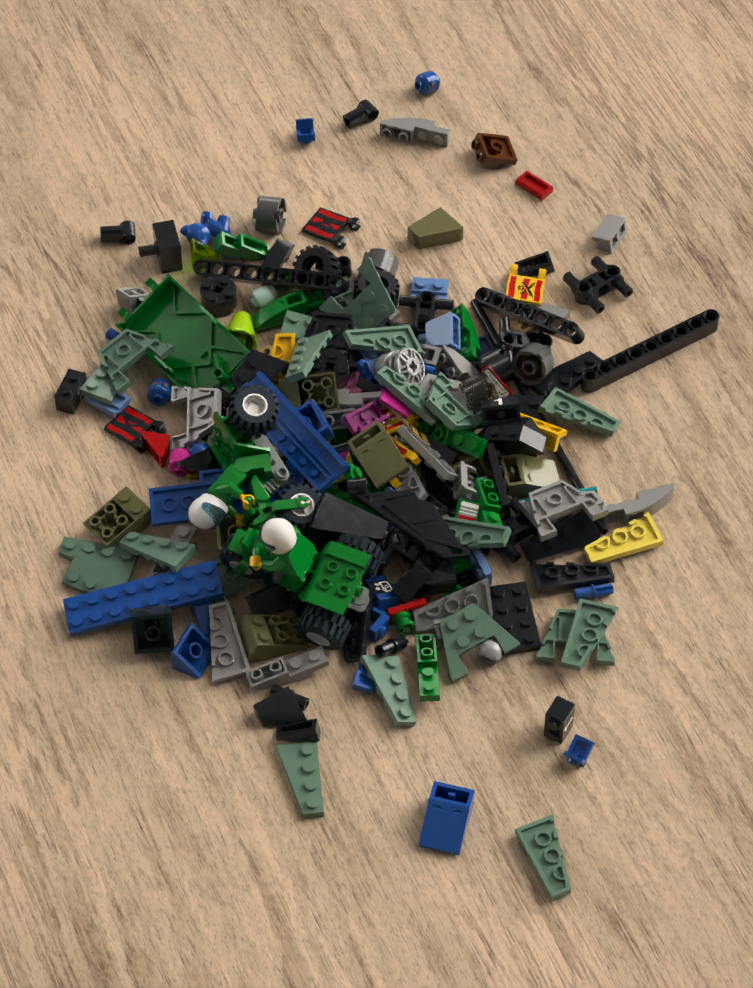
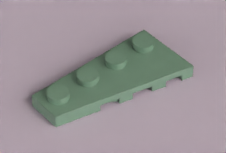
(304, 354)
(407, 393)
(570, 409)
(477, 534)
(163, 550)
(113, 558)
(88, 574)

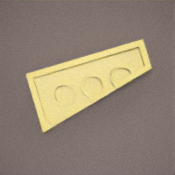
(631, 539)

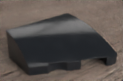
(279, 709)

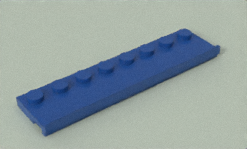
(302, 442)

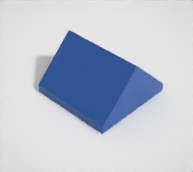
(192, 652)

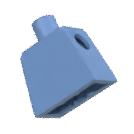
(442, 331)

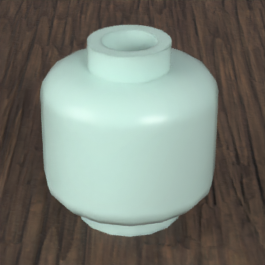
(263, 295)

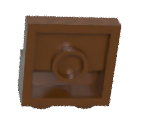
(493, 150)

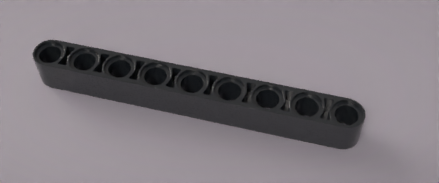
(278, 278)
(649, 351)

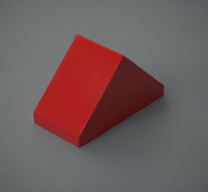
(157, 445)

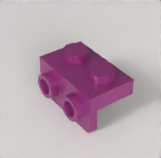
(364, 417)

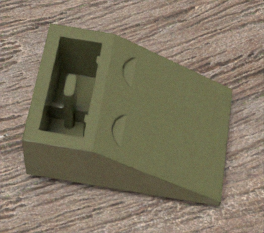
(319, 387)
(378, 454)
(527, 473)
(118, 517)
(270, 636)

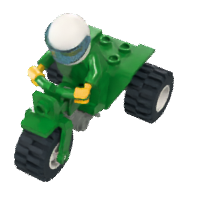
(251, 460)
(325, 581)

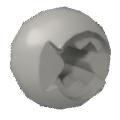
(489, 652)

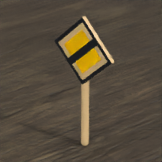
(413, 430)

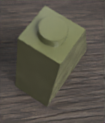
(435, 230)

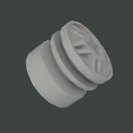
(405, 362)

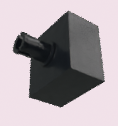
(165, 246)
(152, 629)

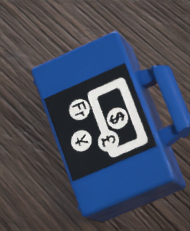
(383, 594)

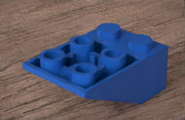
(446, 818)

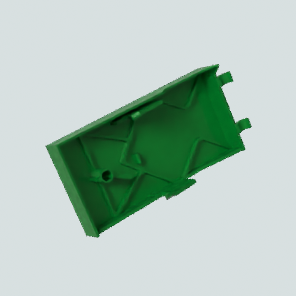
(202, 345)

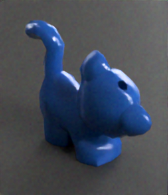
(208, 227)

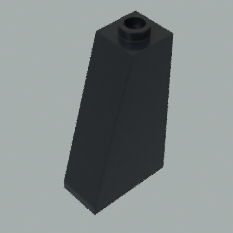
(339, 517)

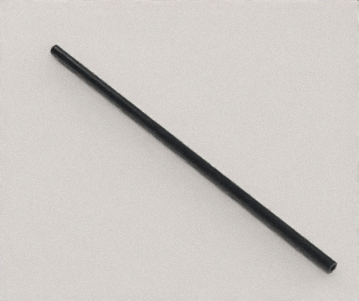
(523, 389)

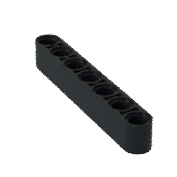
(536, 318)

